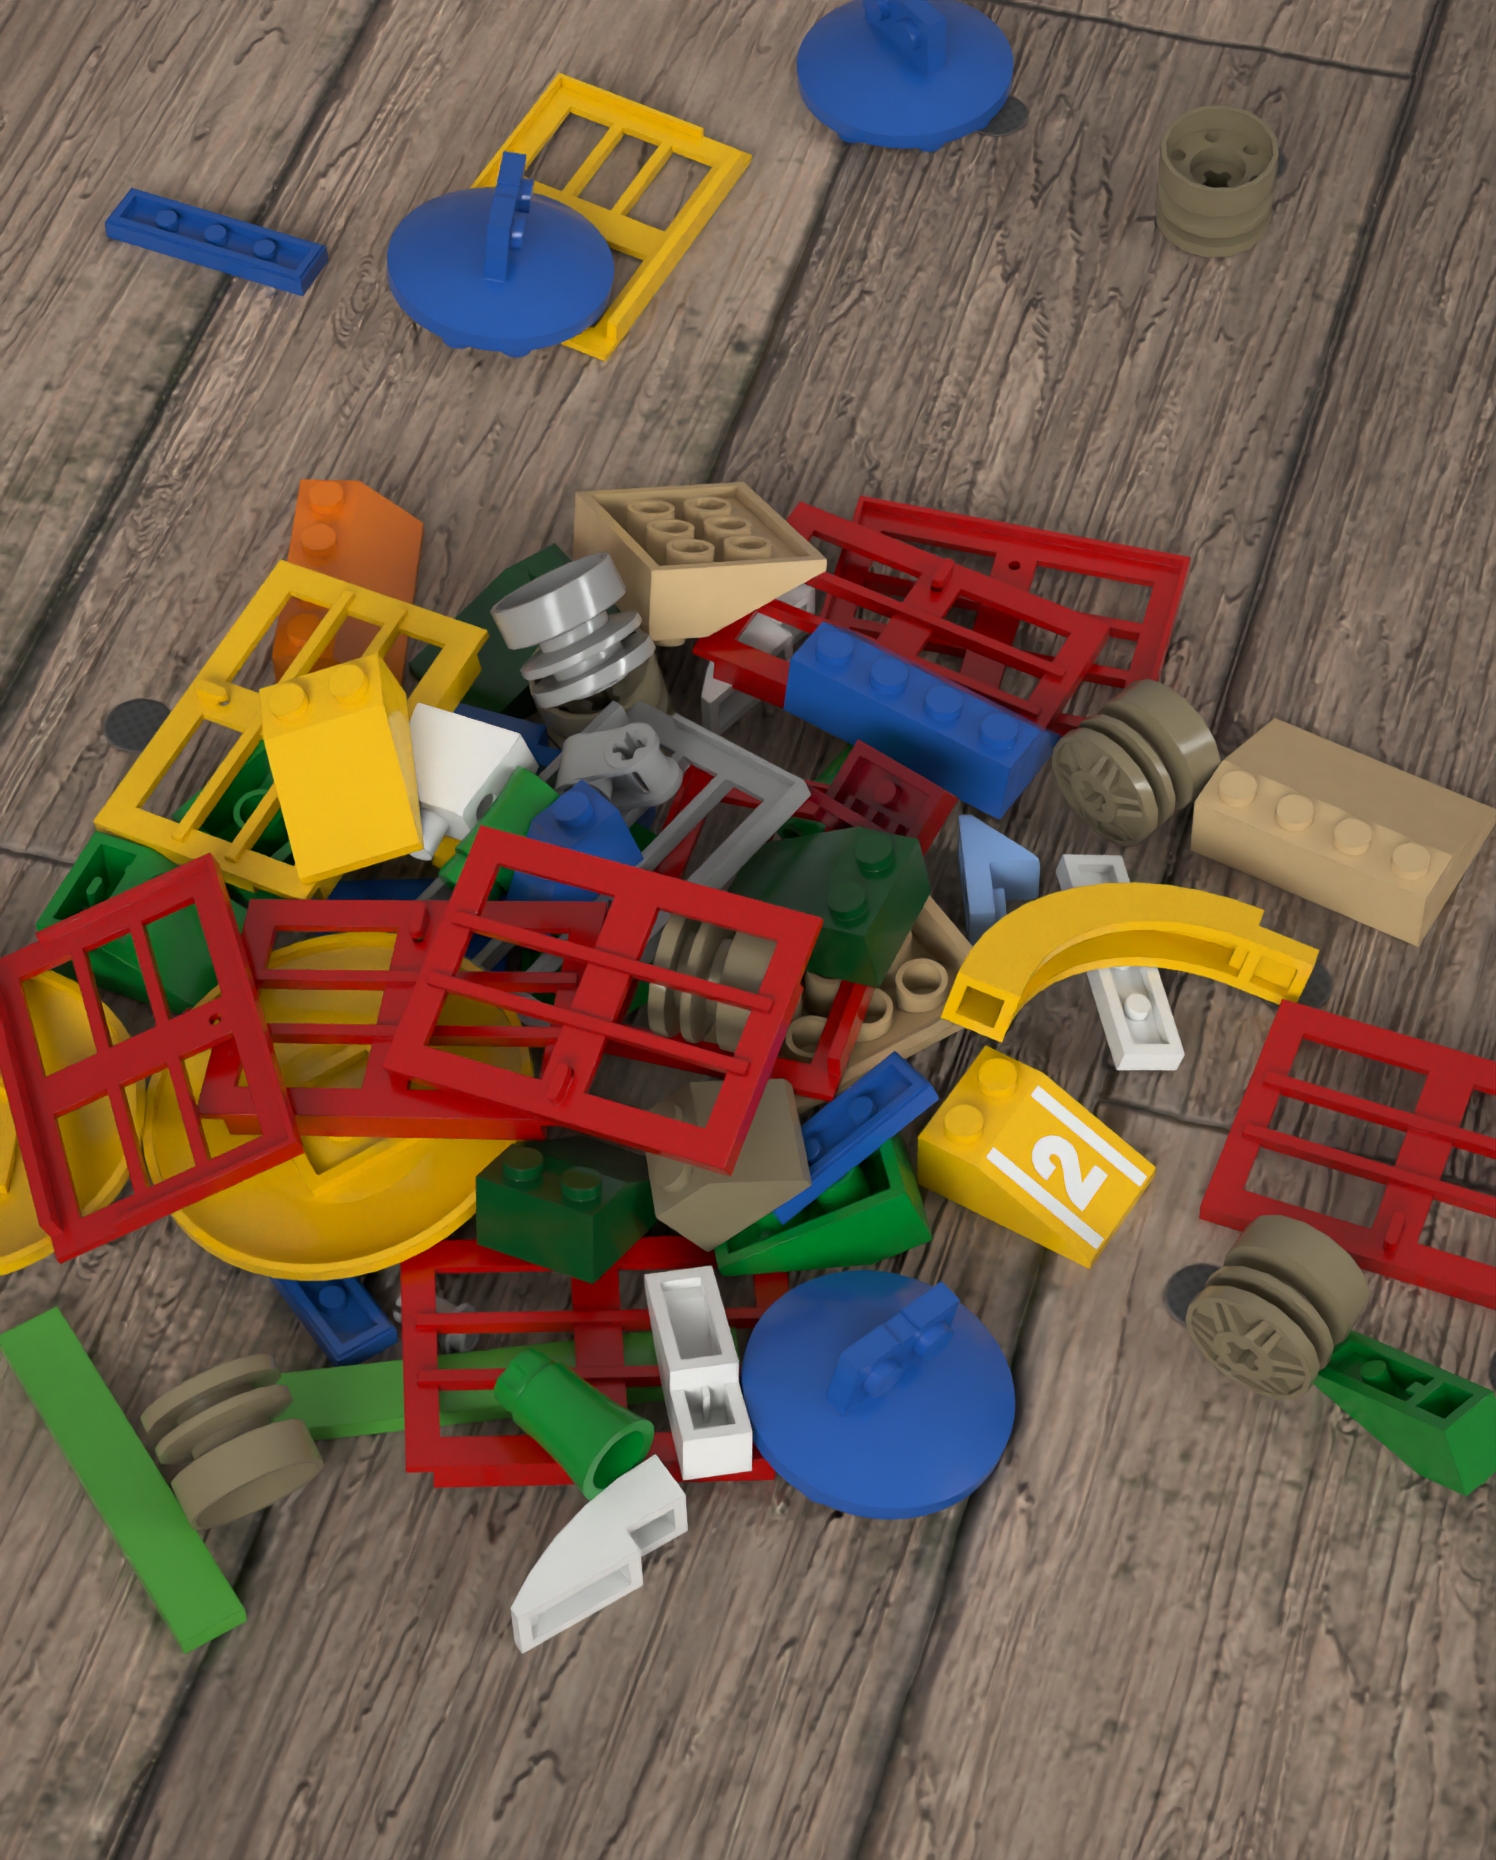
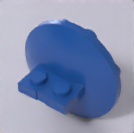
(905, 72)
(500, 266)
(877, 1394)

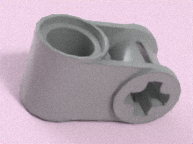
(618, 764)

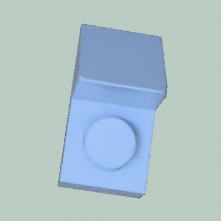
(991, 873)

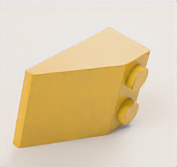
(343, 767)

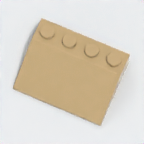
(693, 554)
(1339, 829)
(902, 1010)

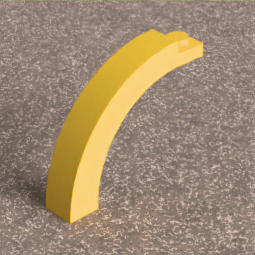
(1120, 928)

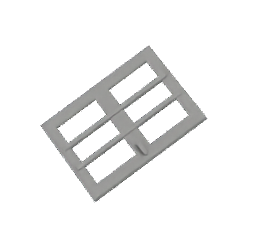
(731, 767)

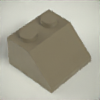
(767, 1174)

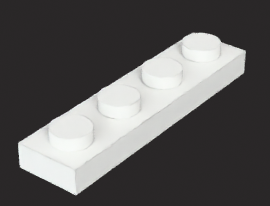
(1127, 997)

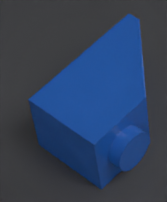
(582, 823)

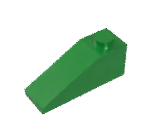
(1416, 1410)

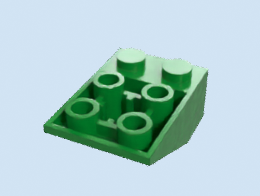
(178, 940)

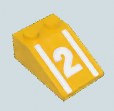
(1031, 1159)

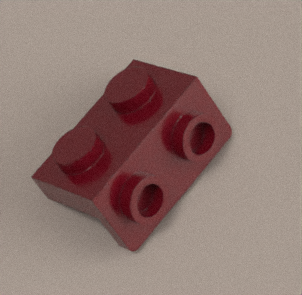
(883, 797)

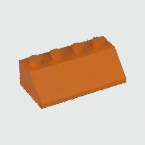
(359, 539)

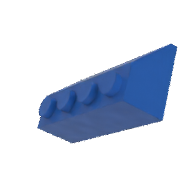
(916, 718)

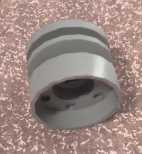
(577, 639)

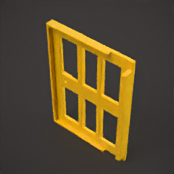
(656, 248)
(181, 842)

